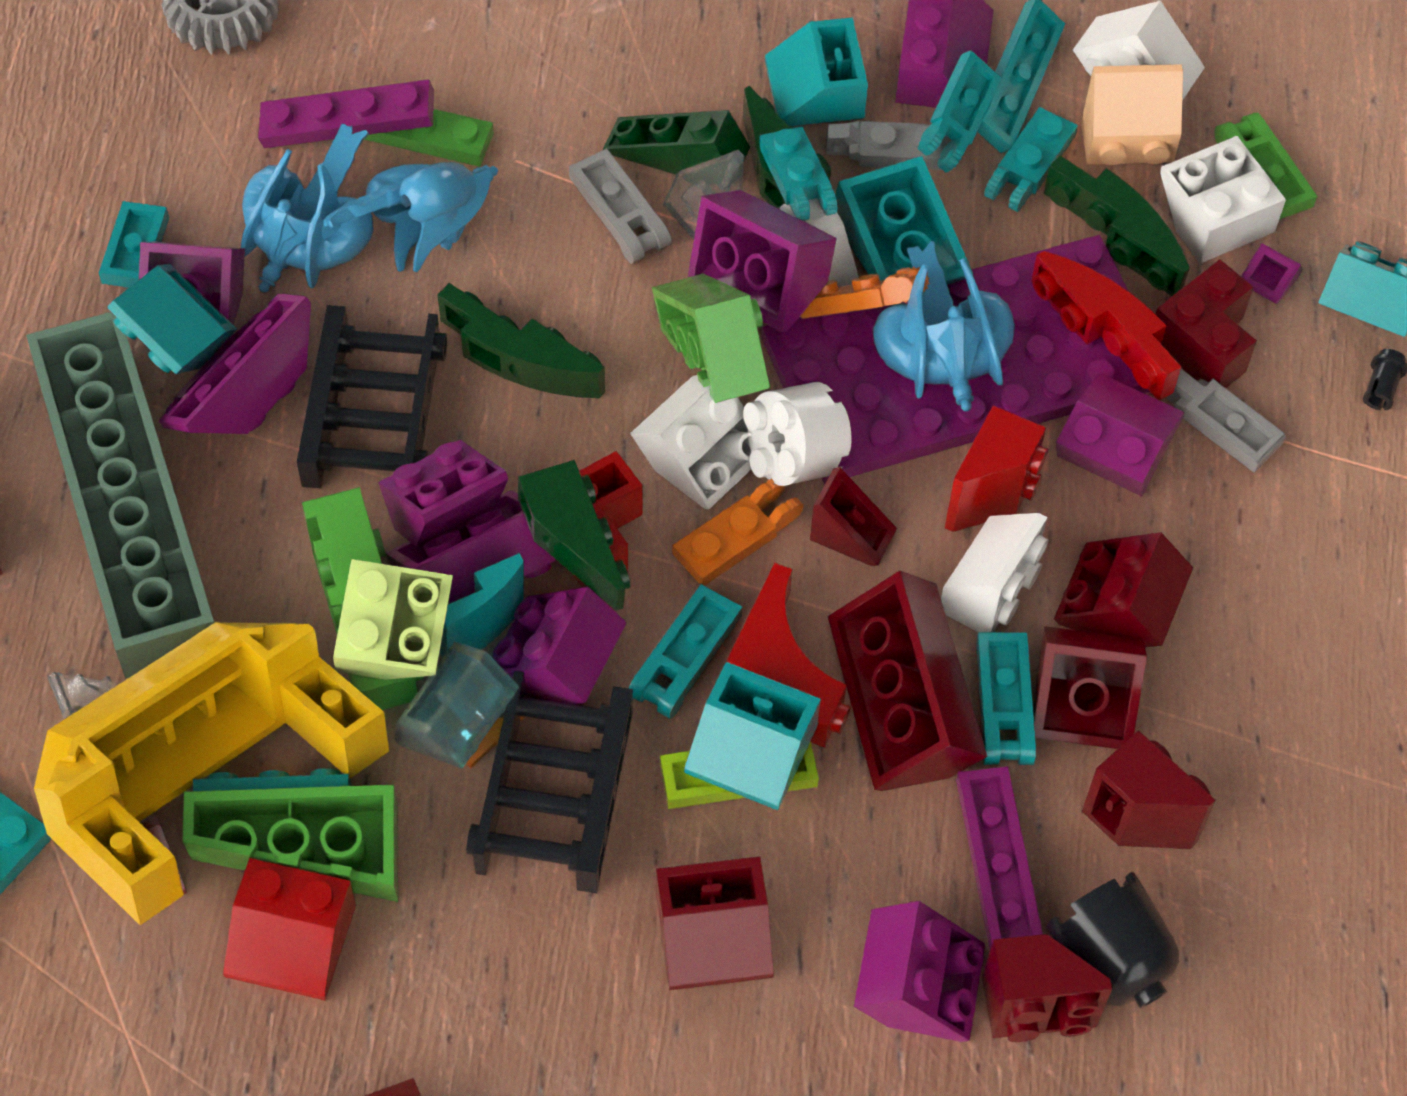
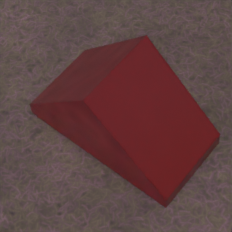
(850, 521)

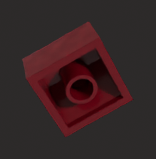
(1088, 687)

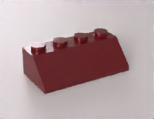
(906, 684)

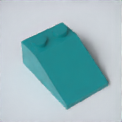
(896, 211)

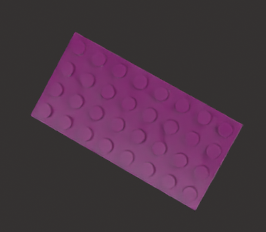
(1041, 370)

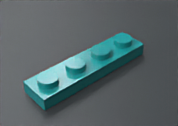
(1021, 73)

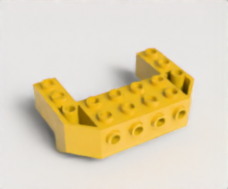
(180, 724)

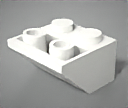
(1221, 199)
(697, 442)
(995, 570)

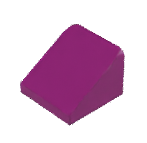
(1271, 273)

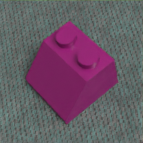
(211, 269)
(1118, 433)

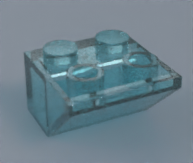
(456, 706)

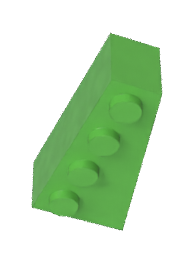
(714, 332)
(338, 533)
(313, 829)

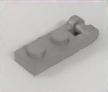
(619, 205)

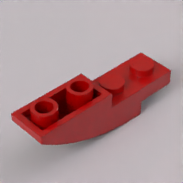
(1102, 308)

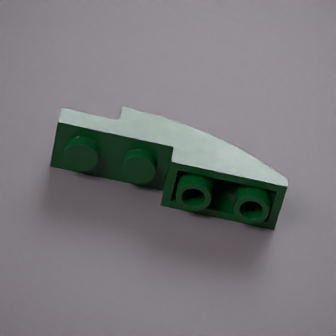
(1133, 226)
(528, 356)

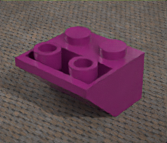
(441, 491)
(560, 643)
(919, 972)

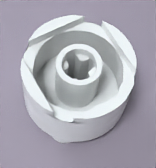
(796, 433)

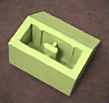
(391, 621)

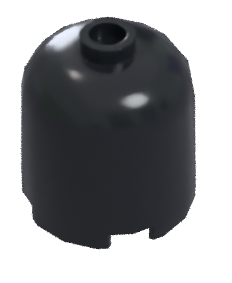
(1123, 939)

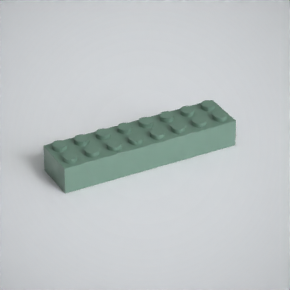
(120, 489)

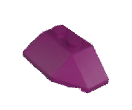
(246, 372)

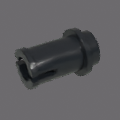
(1387, 370)

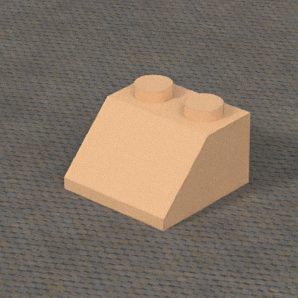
(1133, 114)

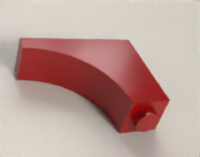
(772, 652)

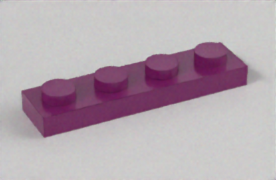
(368, 109)
(998, 854)

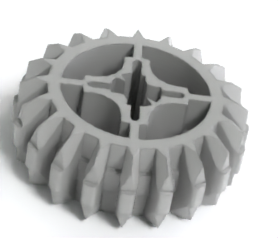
(220, 21)

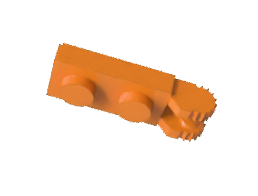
(864, 293)
(735, 533)

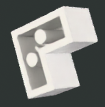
(1138, 38)

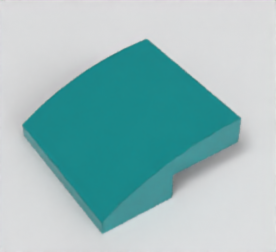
(488, 611)

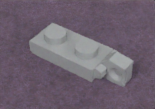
(880, 143)
(1227, 420)

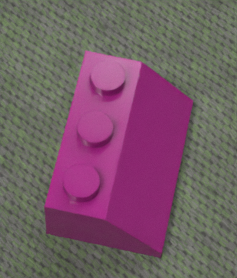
(934, 42)
(762, 254)
(475, 546)

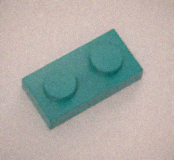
(133, 225)

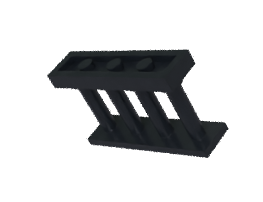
(333, 375)
(591, 809)

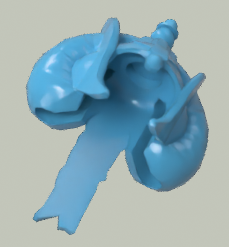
(425, 204)
(289, 219)
(944, 342)

